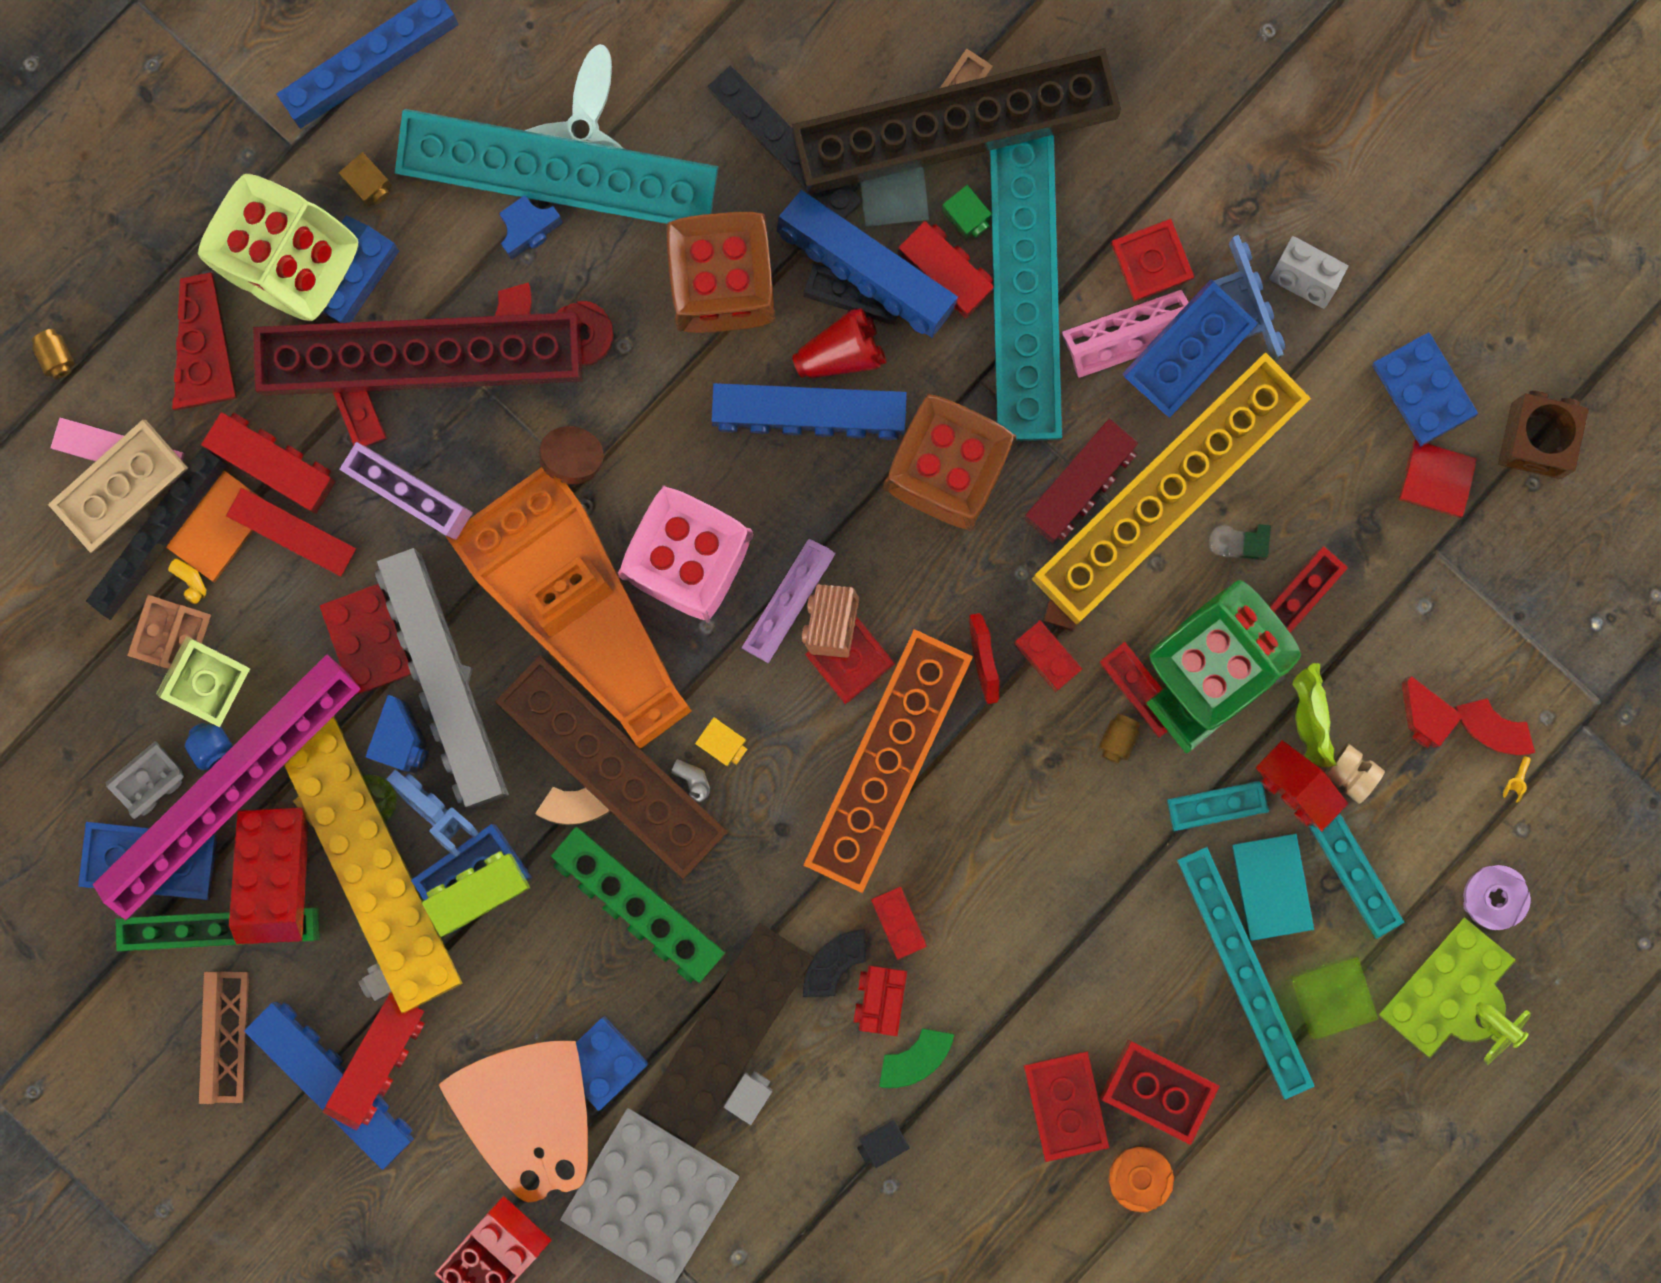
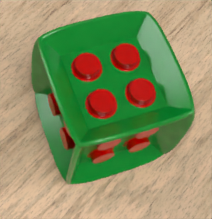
(1225, 655)

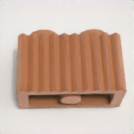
(831, 620)

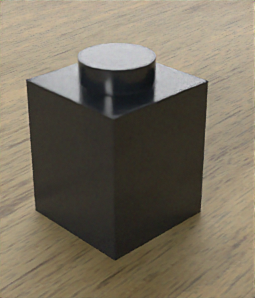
(882, 1143)

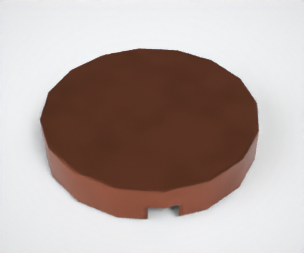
(571, 454)

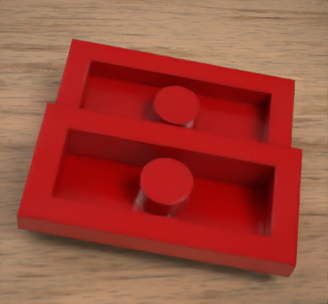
(1438, 479)

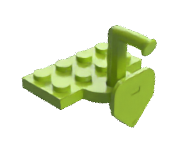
(1453, 991)

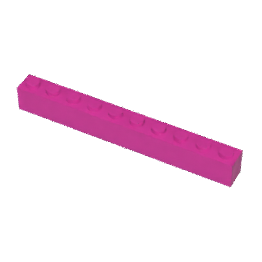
(225, 787)

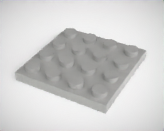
(649, 1197)

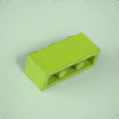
(475, 893)

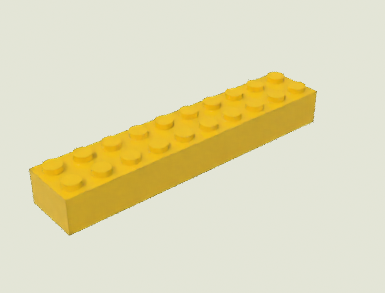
(1170, 488)

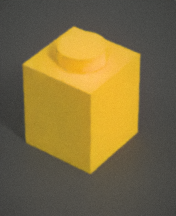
(722, 743)

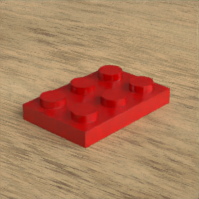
(366, 638)
(1066, 1106)

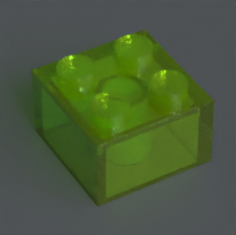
(1334, 997)

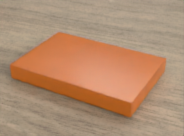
(209, 537)

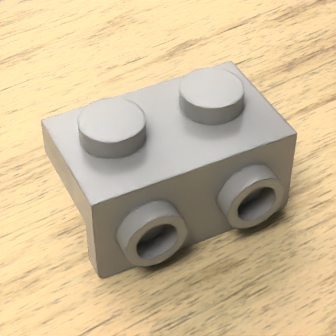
(1308, 272)
(146, 780)

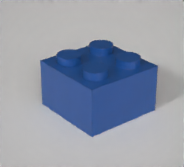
(606, 1062)

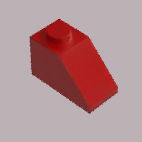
(1427, 714)

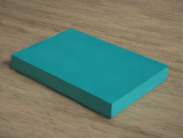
(1272, 887)

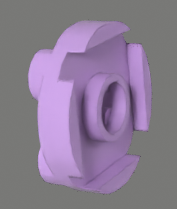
(1513, 889)

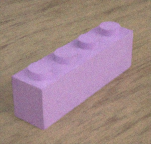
(406, 491)

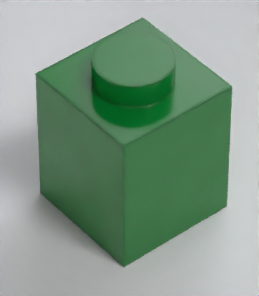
(967, 213)

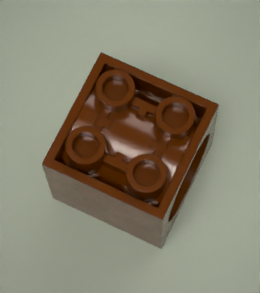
(1519, 452)

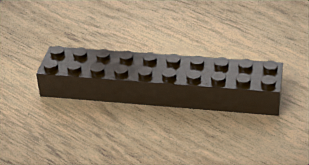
(956, 121)

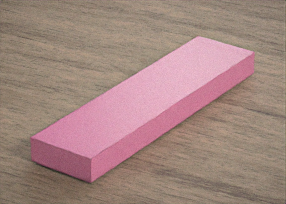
(86, 440)

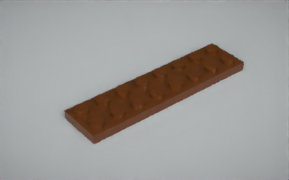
(611, 767)

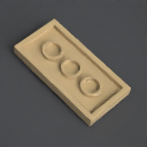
(118, 486)

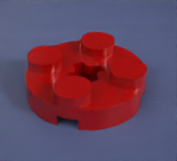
(599, 328)

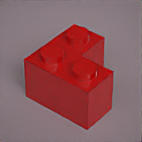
(1302, 786)

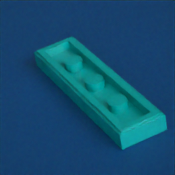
(1358, 877)

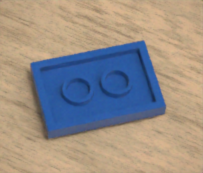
(1425, 389)

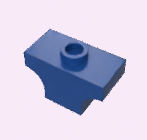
(527, 226)

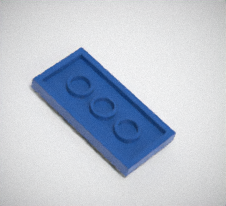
(1190, 348)
(108, 842)

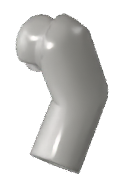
(695, 778)

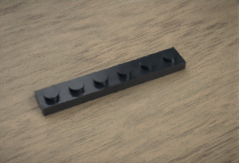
(774, 135)
(156, 533)

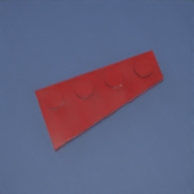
(203, 358)

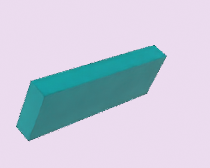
(1217, 805)

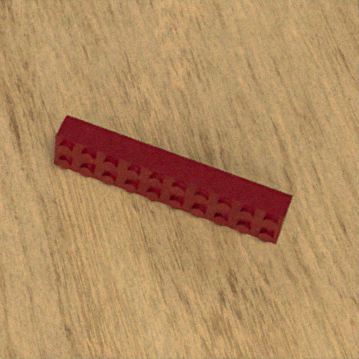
(417, 354)

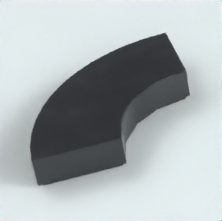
(832, 962)

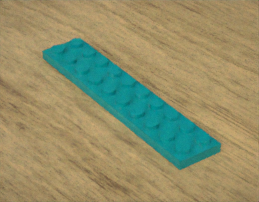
(553, 168)
(1026, 290)

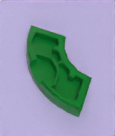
(917, 1061)

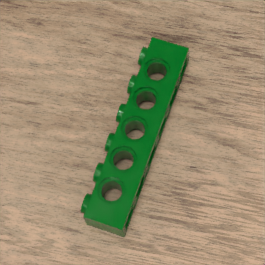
(706, 951)

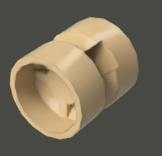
(1354, 773)

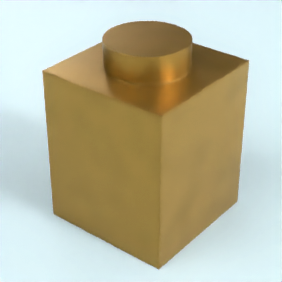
(366, 180)

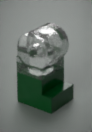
(1240, 544)

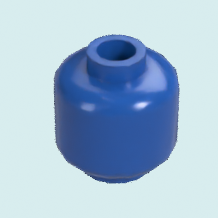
(207, 745)

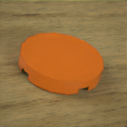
(1141, 1179)

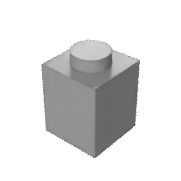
(749, 1097)

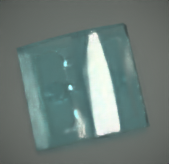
(895, 198)

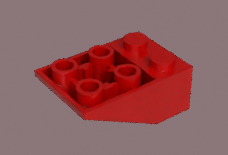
(496, 1248)

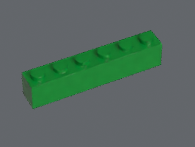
(190, 931)

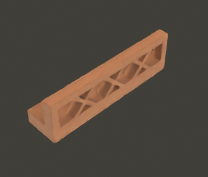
(211, 1037)

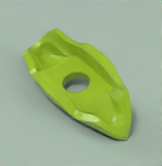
(1313, 717)

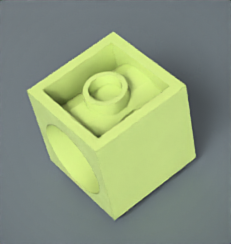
(202, 681)

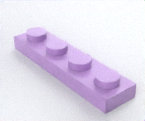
(788, 600)

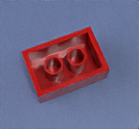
(1159, 1092)

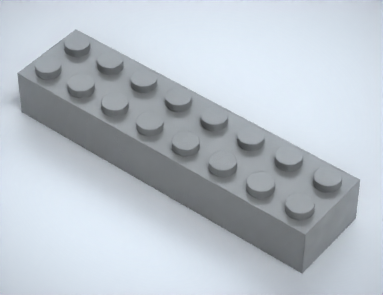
(439, 671)

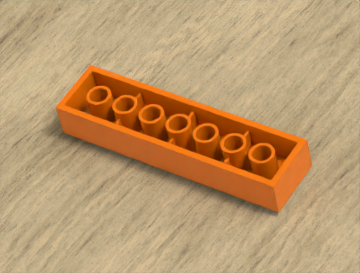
(888, 761)

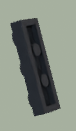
(840, 293)

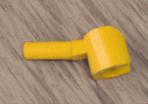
(1517, 783)

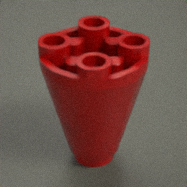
(841, 348)

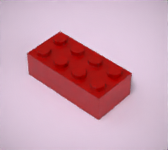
(269, 876)

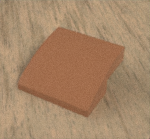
(163, 630)

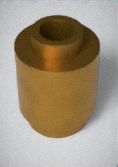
(52, 354)
(1119, 738)

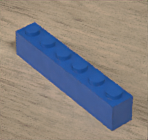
(366, 59)
(866, 264)
(808, 410)
(318, 1074)

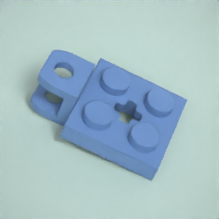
(444, 821)

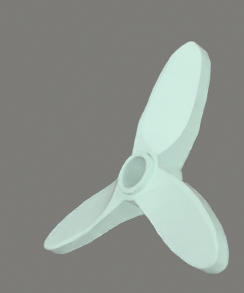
(588, 100)

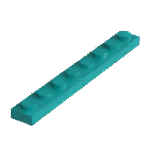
(1245, 973)

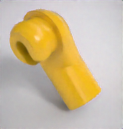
(192, 578)

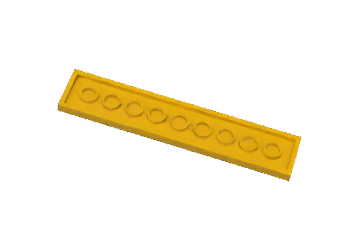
(371, 869)

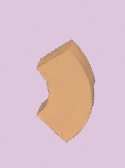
(571, 807)

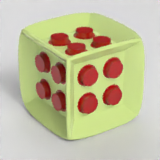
(278, 247)

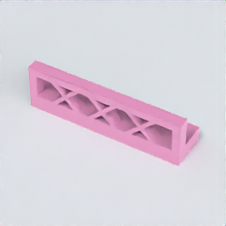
(1128, 342)

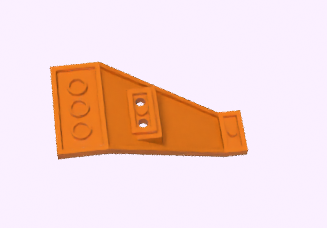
(534, 550)

